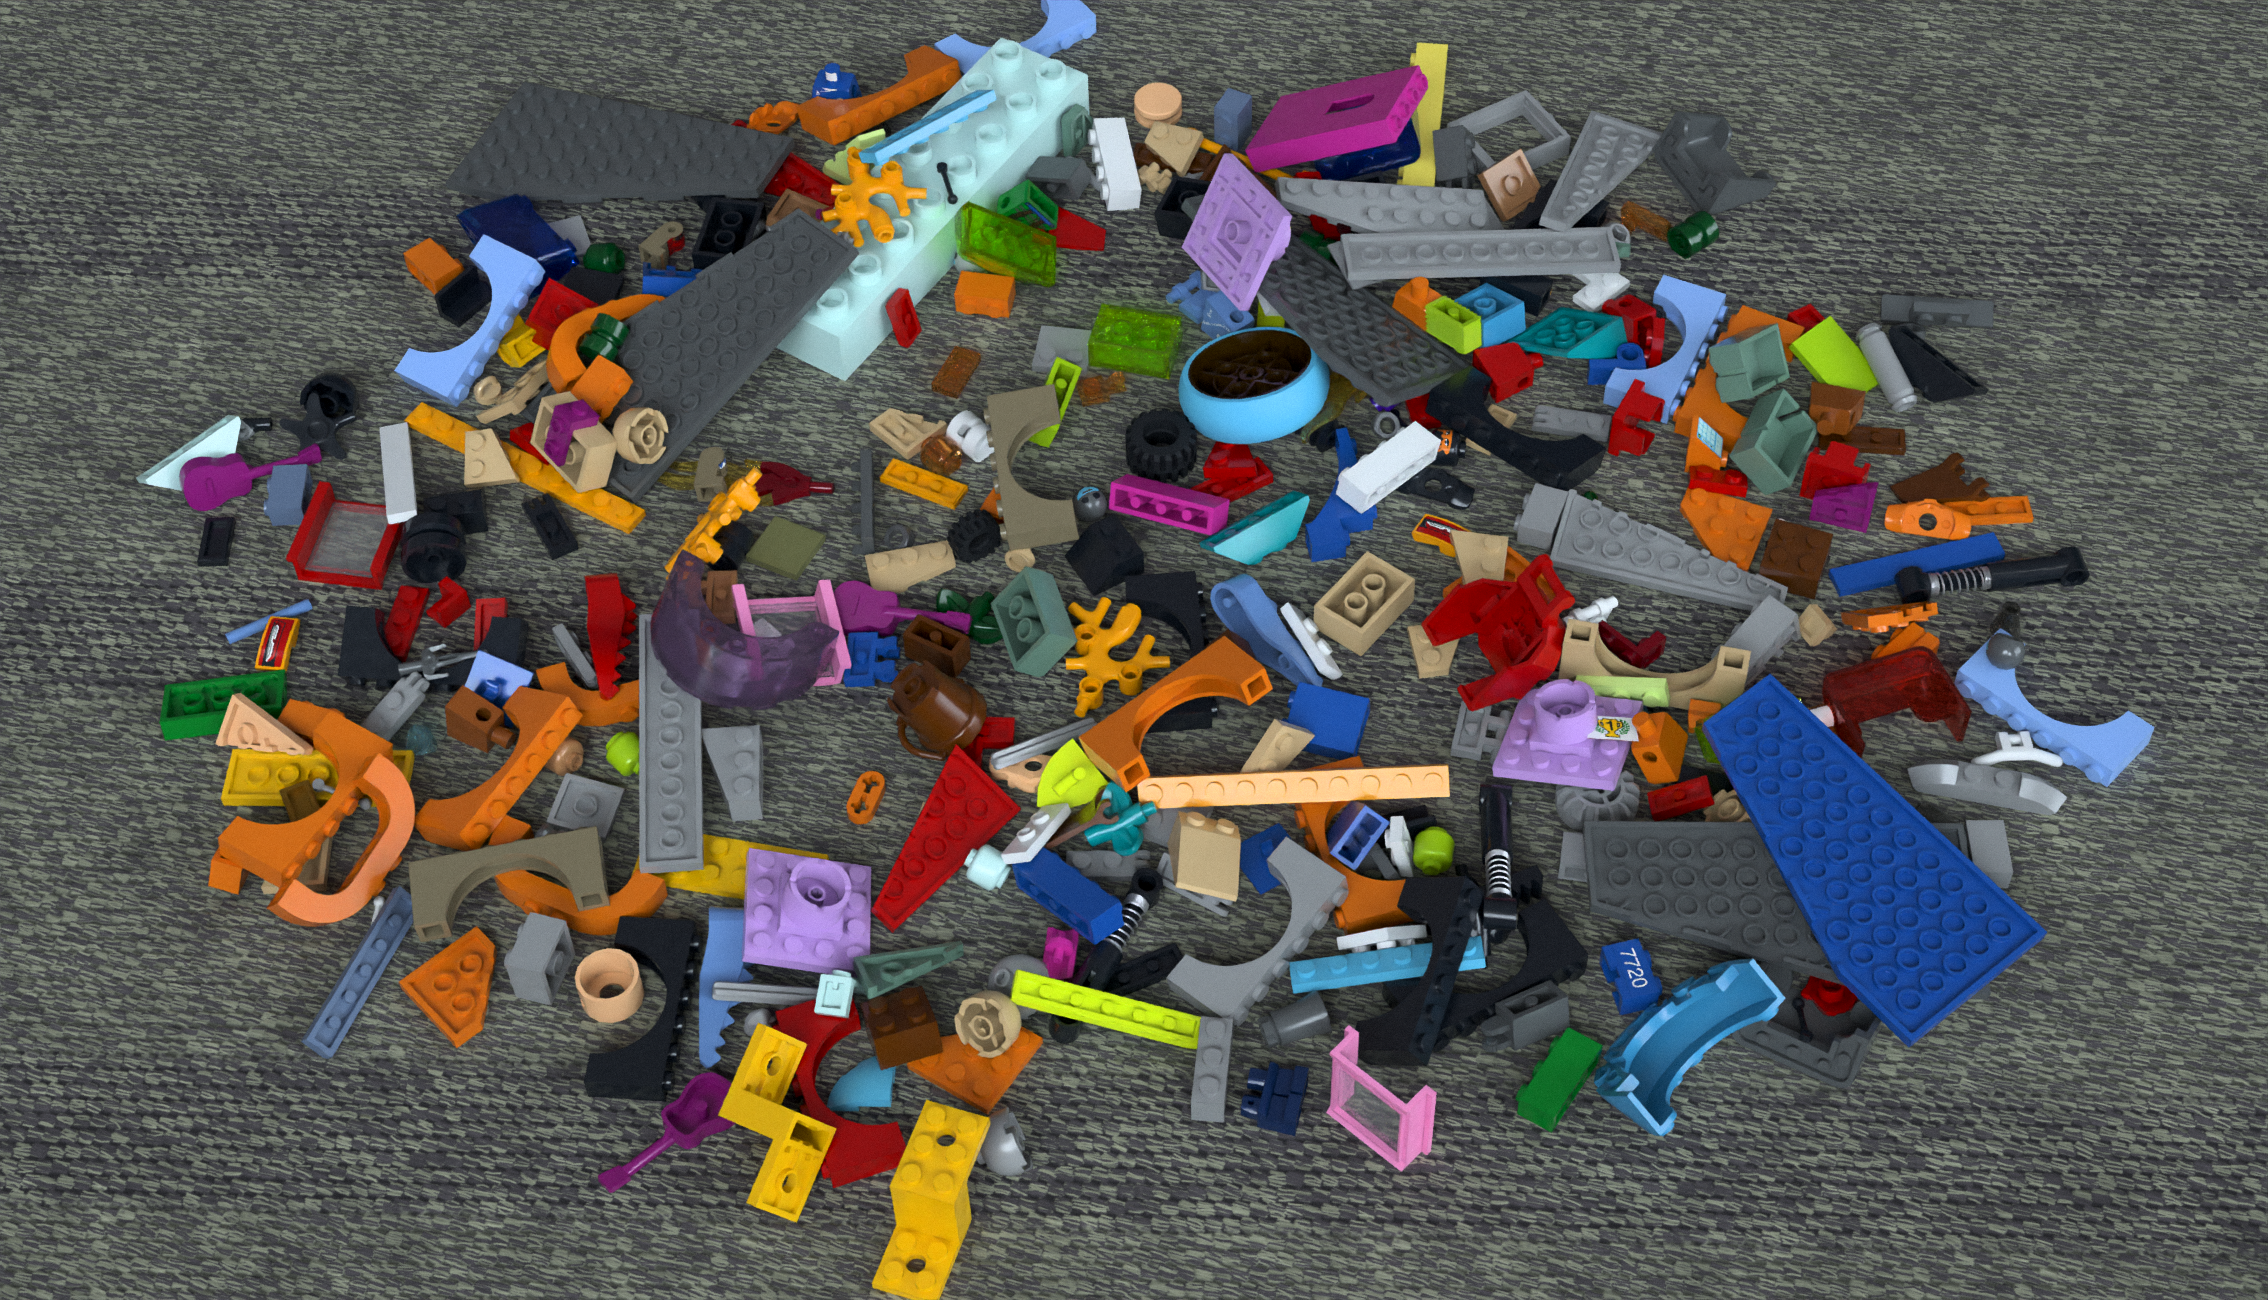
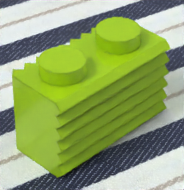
(1453, 324)

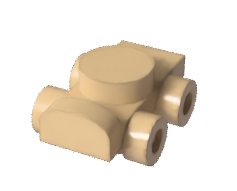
(1153, 179)

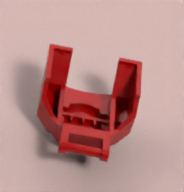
(1514, 626)

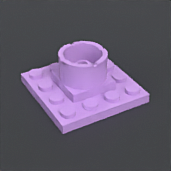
(1237, 232)
(1551, 741)
(805, 912)

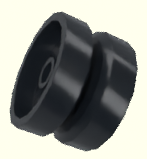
(433, 547)

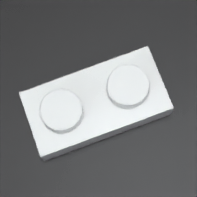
(1401, 846)

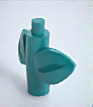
(1125, 833)

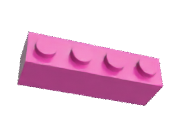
(1169, 504)

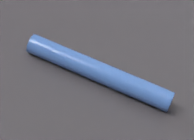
(259, 625)

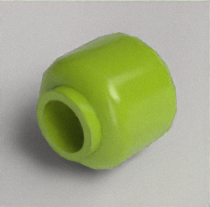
(624, 753)
(1434, 850)

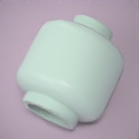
(987, 867)

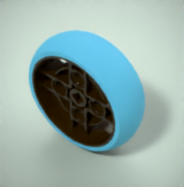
(1253, 385)

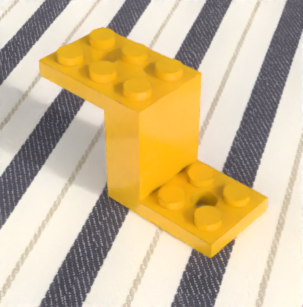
(797, 1139)
(931, 1202)

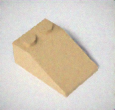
(1205, 855)

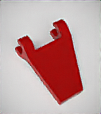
(1077, 233)

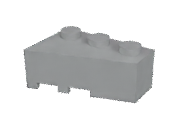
(1763, 634)
(737, 767)

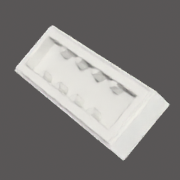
(1317, 648)
(1036, 833)

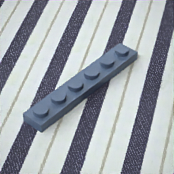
(360, 974)

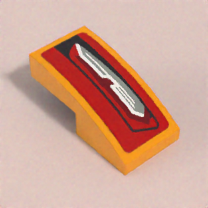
(1436, 532)
(276, 643)

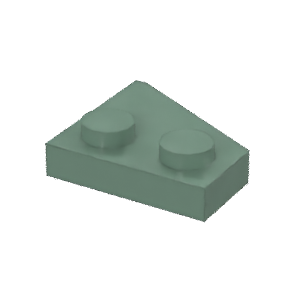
(1075, 130)

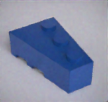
(666, 281)

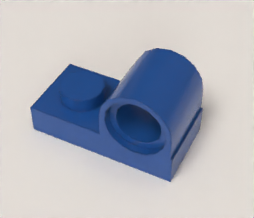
(1628, 357)

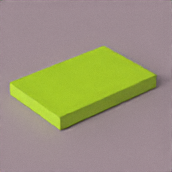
(1834, 357)

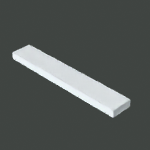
(398, 473)

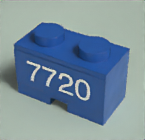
(1631, 972)

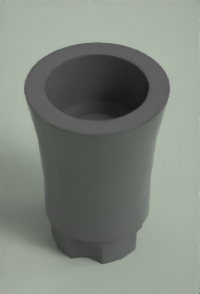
(1295, 1021)

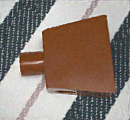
(1835, 408)
(476, 721)

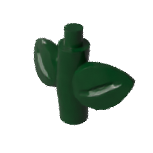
(983, 628)

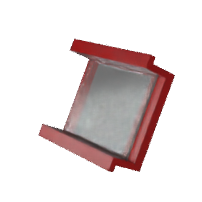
(344, 542)

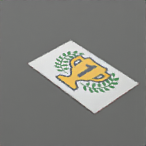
(1614, 729)

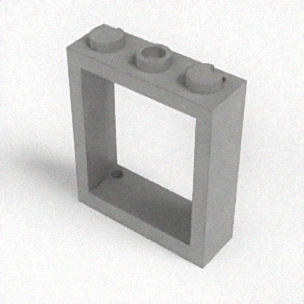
(1508, 109)

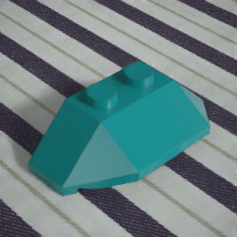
(1261, 531)

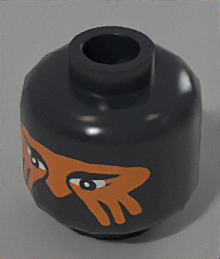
(1450, 448)

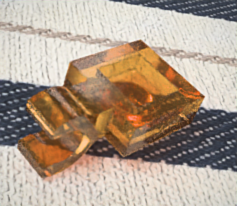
(1097, 391)

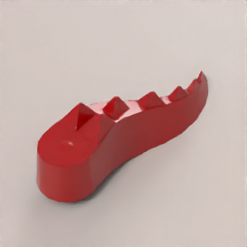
(607, 628)

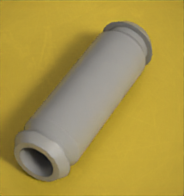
(1886, 367)

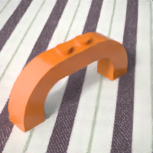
(562, 361)
(595, 711)
(396, 821)
(534, 894)

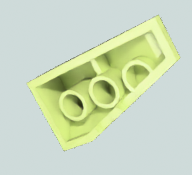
(839, 168)

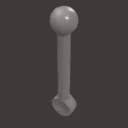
(319, 785)

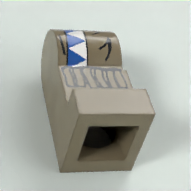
(710, 474)

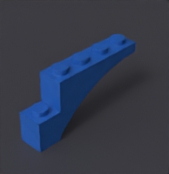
(1330, 530)

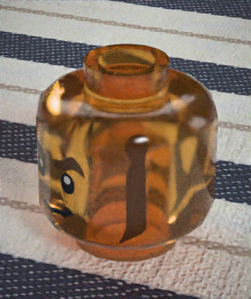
(940, 455)

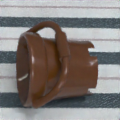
(937, 709)

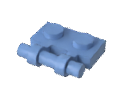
(1194, 304)

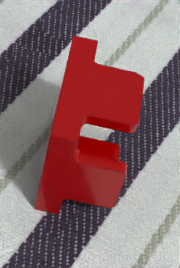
(552, 308)
(1634, 406)
(1832, 469)

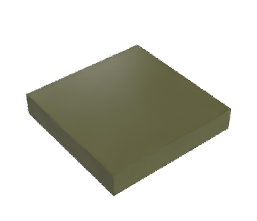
(785, 548)

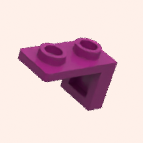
(564, 421)

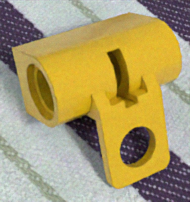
(517, 344)

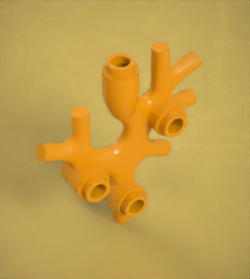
(853, 199)
(721, 512)
(1094, 646)

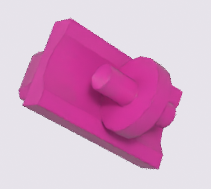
(1061, 953)

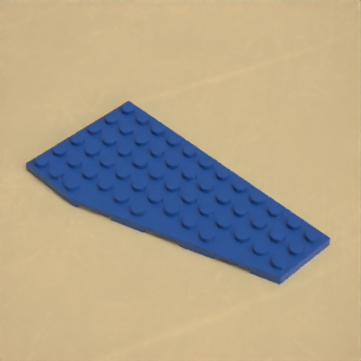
(1878, 884)

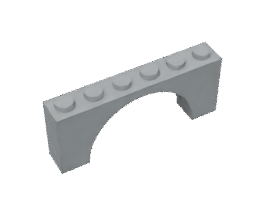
(1235, 988)

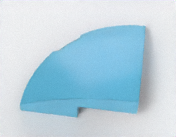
(863, 1087)

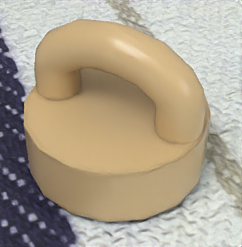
(487, 390)
(1018, 559)

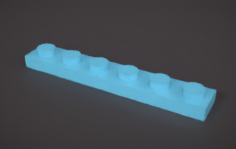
(931, 124)
(1374, 966)

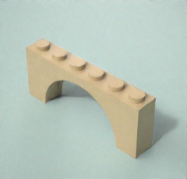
(1715, 682)

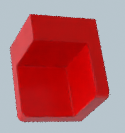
(451, 605)

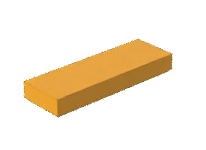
(924, 483)

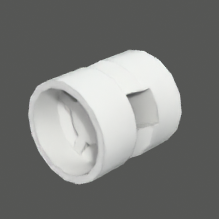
(970, 435)

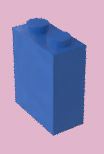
(1333, 718)

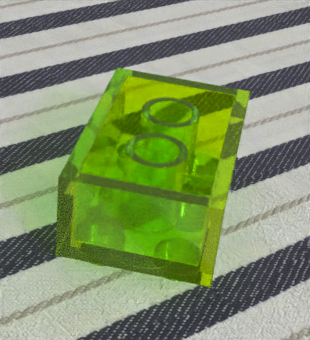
(1135, 341)

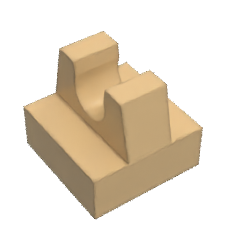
(1815, 625)

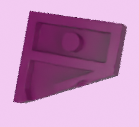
(1845, 506)

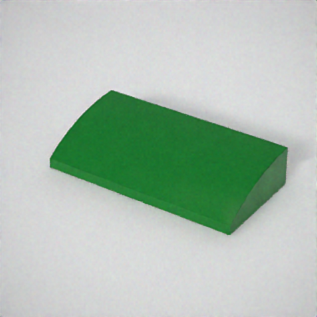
(201, 705)

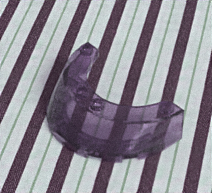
(726, 664)

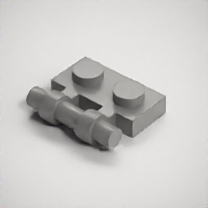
(1471, 732)

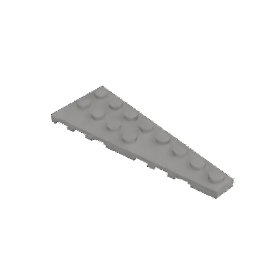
(1599, 162)
(1623, 550)

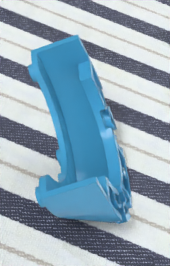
(1672, 1037)

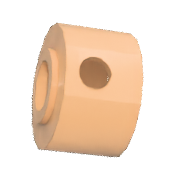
(605, 969)

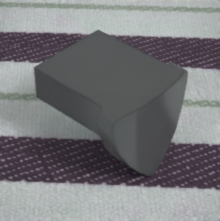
(1375, 858)

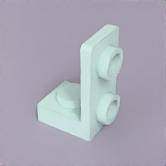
(836, 994)

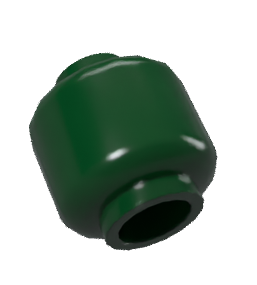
(604, 258)

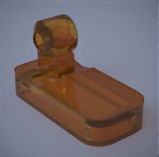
(1637, 216)

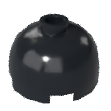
(333, 392)

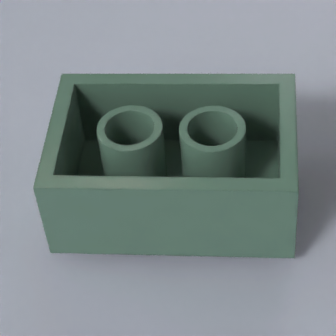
(1033, 622)

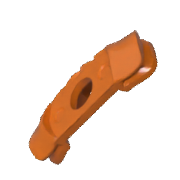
(782, 113)
(1905, 518)

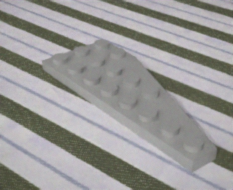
(1385, 206)

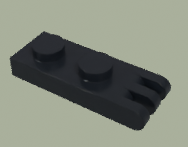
(550, 527)

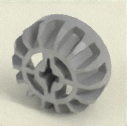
(1590, 804)

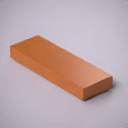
(1996, 510)

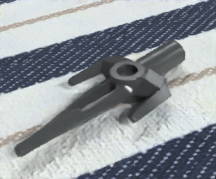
(431, 663)

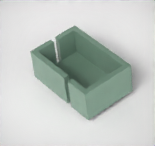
(1749, 363)
(1772, 447)

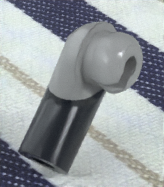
(250, 426)

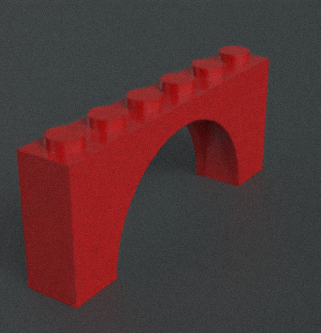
(856, 1148)

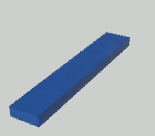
(1932, 559)

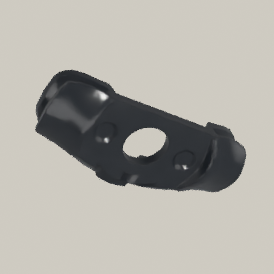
(1453, 491)

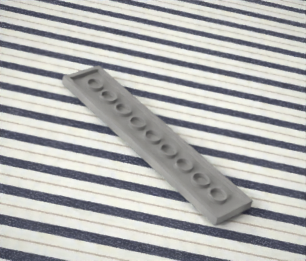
(1479, 253)
(668, 768)

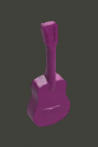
(212, 481)
(880, 611)
(685, 1123)

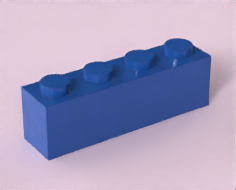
(1069, 895)

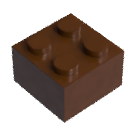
(1796, 557)
(901, 1027)

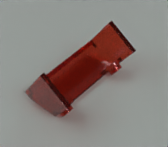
(1891, 684)

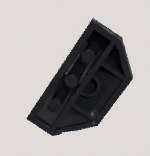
(1931, 370)

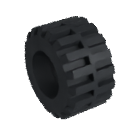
(1166, 461)

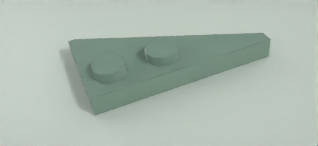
(891, 969)

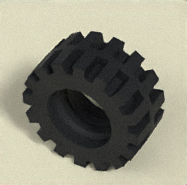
(974, 536)

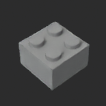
(539, 958)

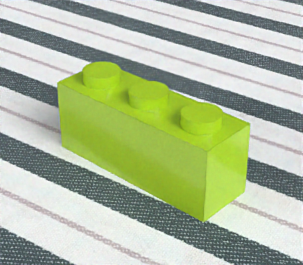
(1064, 377)

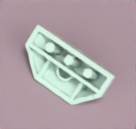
(214, 442)

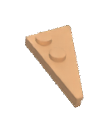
(252, 727)

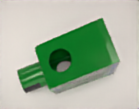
(1029, 206)

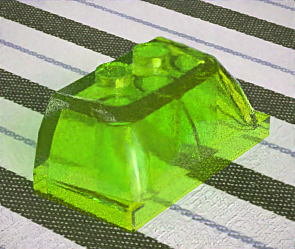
(1005, 245)

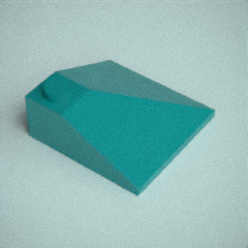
(1574, 335)

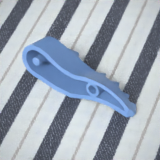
(1254, 617)
(720, 963)

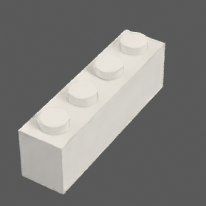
(1114, 164)
(1387, 467)

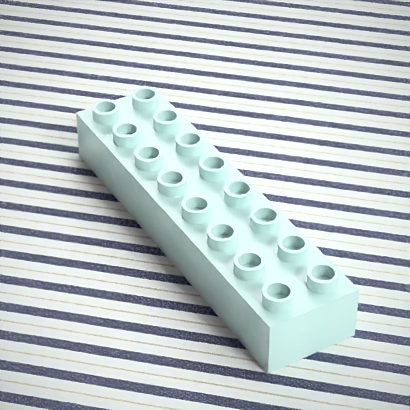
(983, 161)

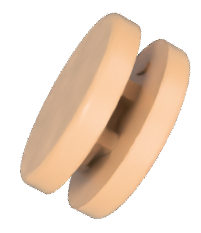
(1157, 103)

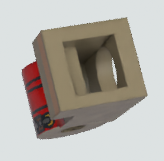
(662, 244)

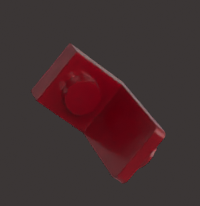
(1638, 656)

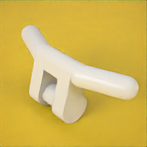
(2017, 748)

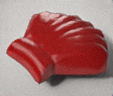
(1829, 996)

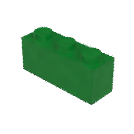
(1558, 1079)

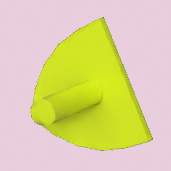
(1069, 778)

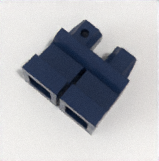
(1280, 1100)

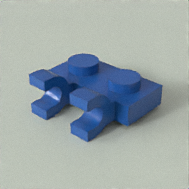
(864, 653)

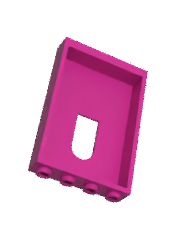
(1302, 132)

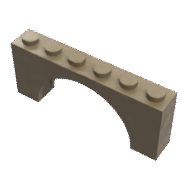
(1027, 518)
(444, 881)

